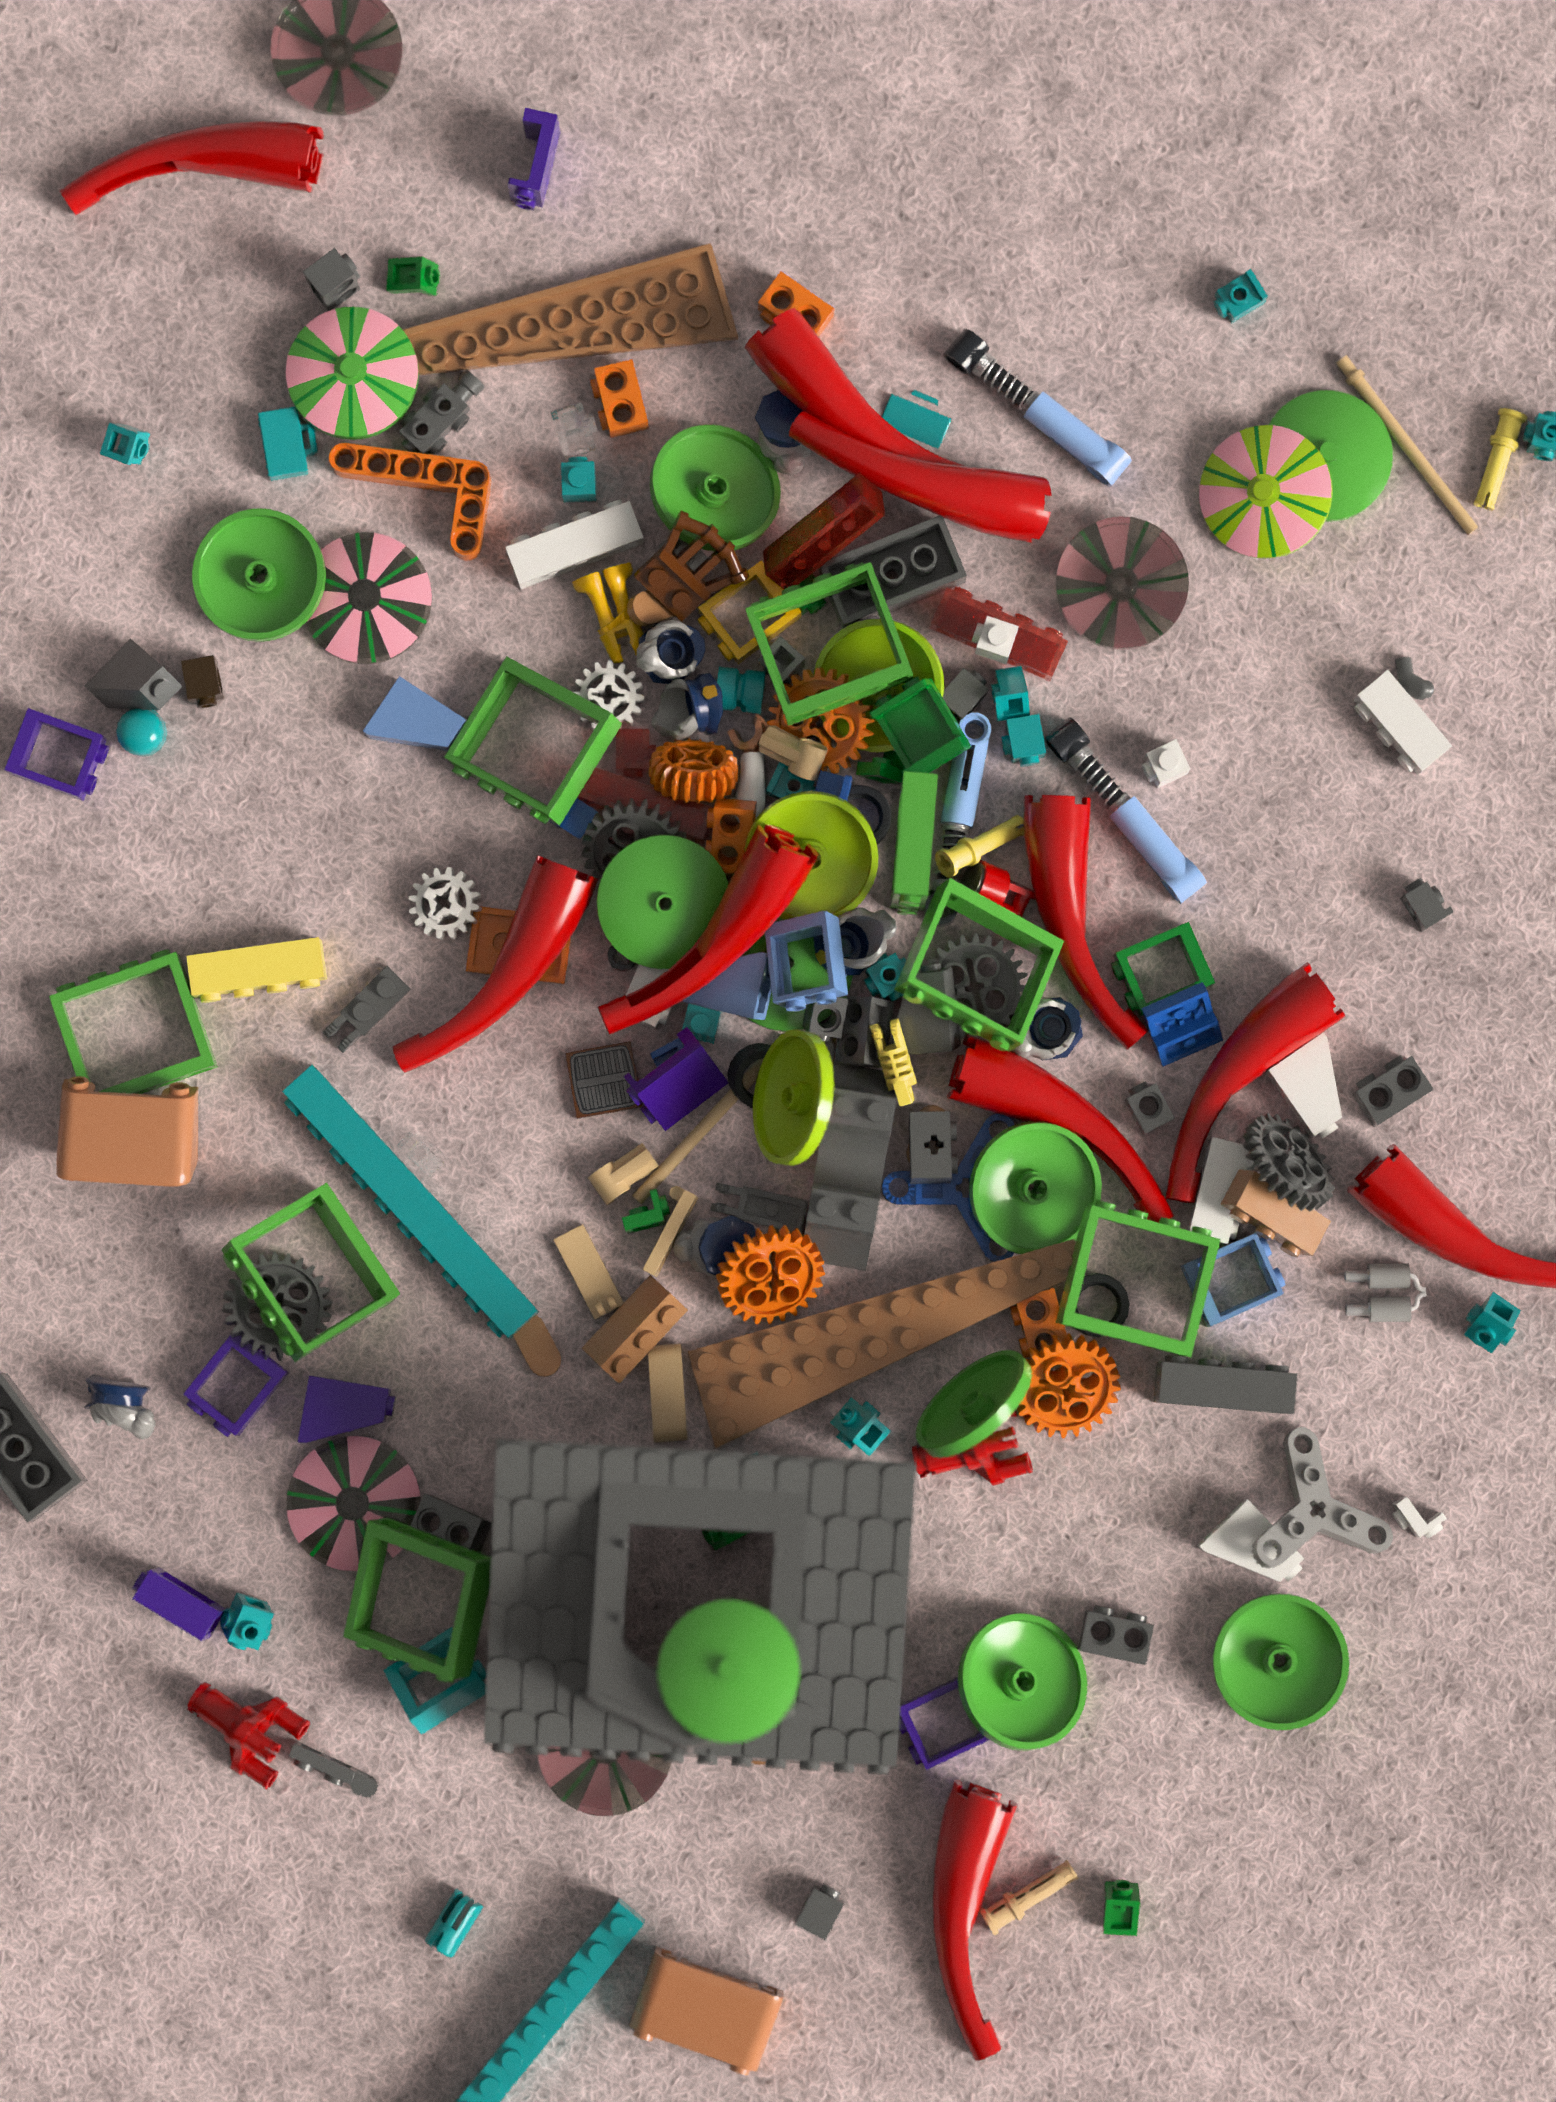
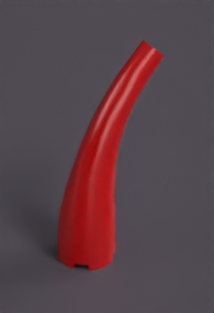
(248, 151)
(813, 381)
(974, 497)
(1058, 868)
(755, 898)
(540, 928)
(1270, 1032)
(1028, 1093)
(1420, 1212)
(965, 1858)

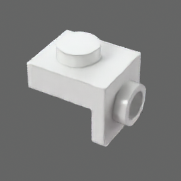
(1409, 1517)

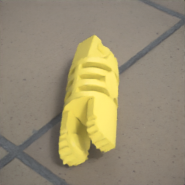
(895, 1062)

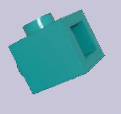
(578, 480)
(1024, 740)

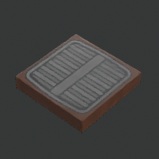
(599, 1079)

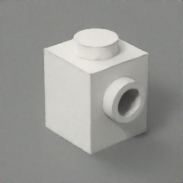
(995, 639)
(1165, 764)

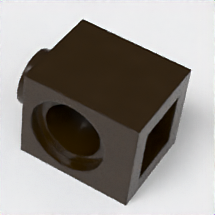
(202, 681)

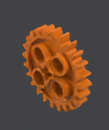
(853, 713)
(792, 1279)
(1068, 1386)

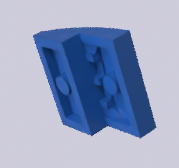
(1182, 1024)

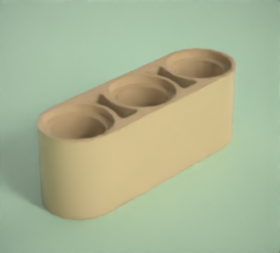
(667, 1393)

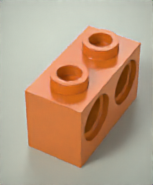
(799, 298)
(627, 397)
(728, 835)
(1033, 1328)

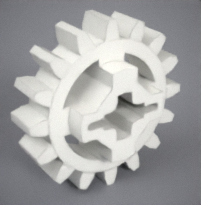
(624, 697)
(452, 892)

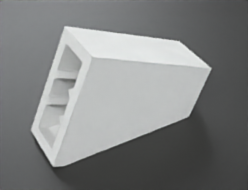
(1309, 1086)
(1234, 1540)

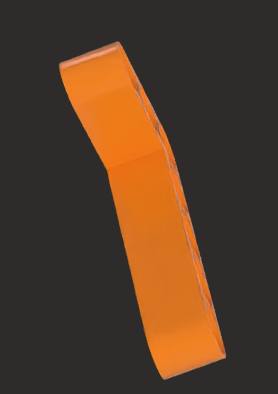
(425, 479)

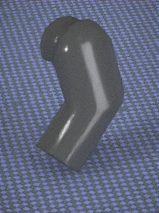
(1413, 684)

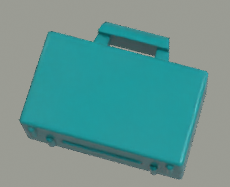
(917, 420)
(284, 443)

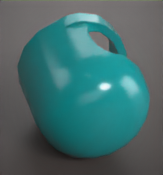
(141, 732)

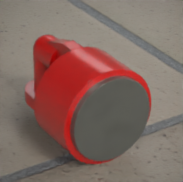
(994, 884)

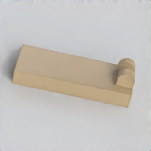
(675, 1224)
(588, 1271)

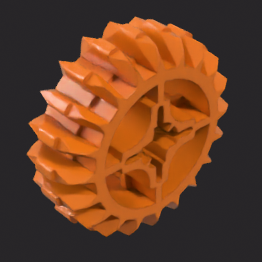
(693, 770)

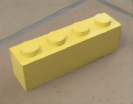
(256, 968)

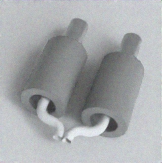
(1383, 1277)

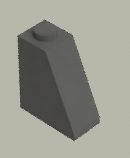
(133, 681)
(920, 1027)

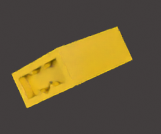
(711, 624)

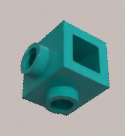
(1536, 435)
(877, 984)
(1492, 1322)
(853, 1429)
(247, 1622)

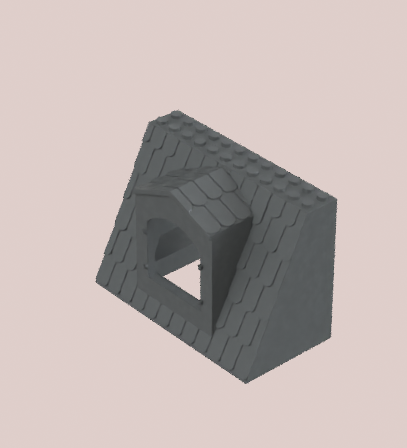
(561, 1592)

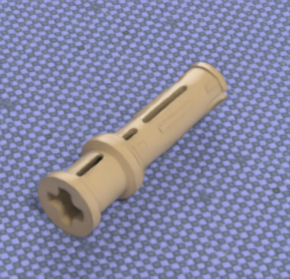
(1014, 1905)

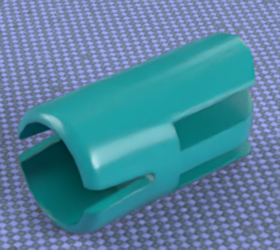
(453, 1924)

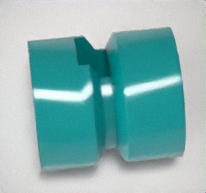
(741, 689)

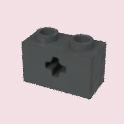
(926, 1128)

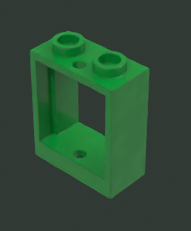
(1192, 952)

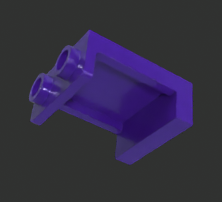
(546, 130)
(677, 1083)

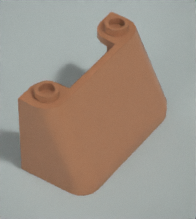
(127, 1135)
(705, 2011)

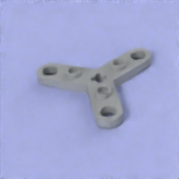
(1311, 1489)

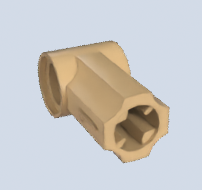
(800, 754)
(617, 1177)

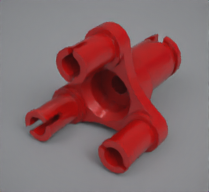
(979, 1458)
(246, 1729)

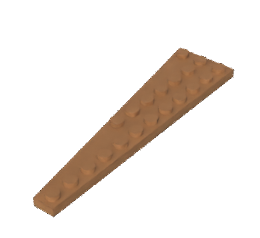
(620, 311)
(797, 1362)

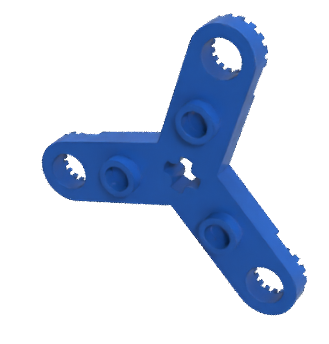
(946, 1193)

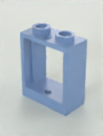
(778, 959)
(1271, 1276)

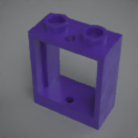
(25, 743)
(223, 1423)
(178, 1603)
(917, 1749)

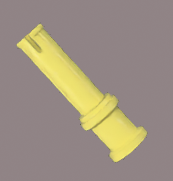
(1502, 443)
(969, 850)

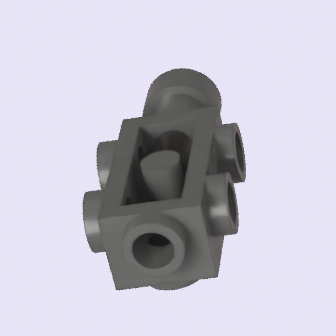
(437, 421)

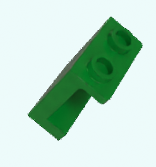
(920, 726)

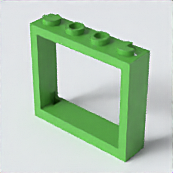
(823, 587)
(486, 713)
(914, 842)
(1003, 923)
(130, 971)
(1166, 1227)
(351, 1244)
(469, 1610)

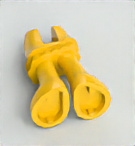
(611, 627)

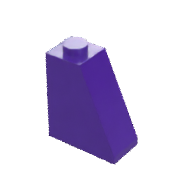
(342, 1407)

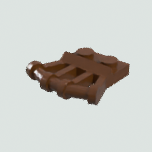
(675, 582)

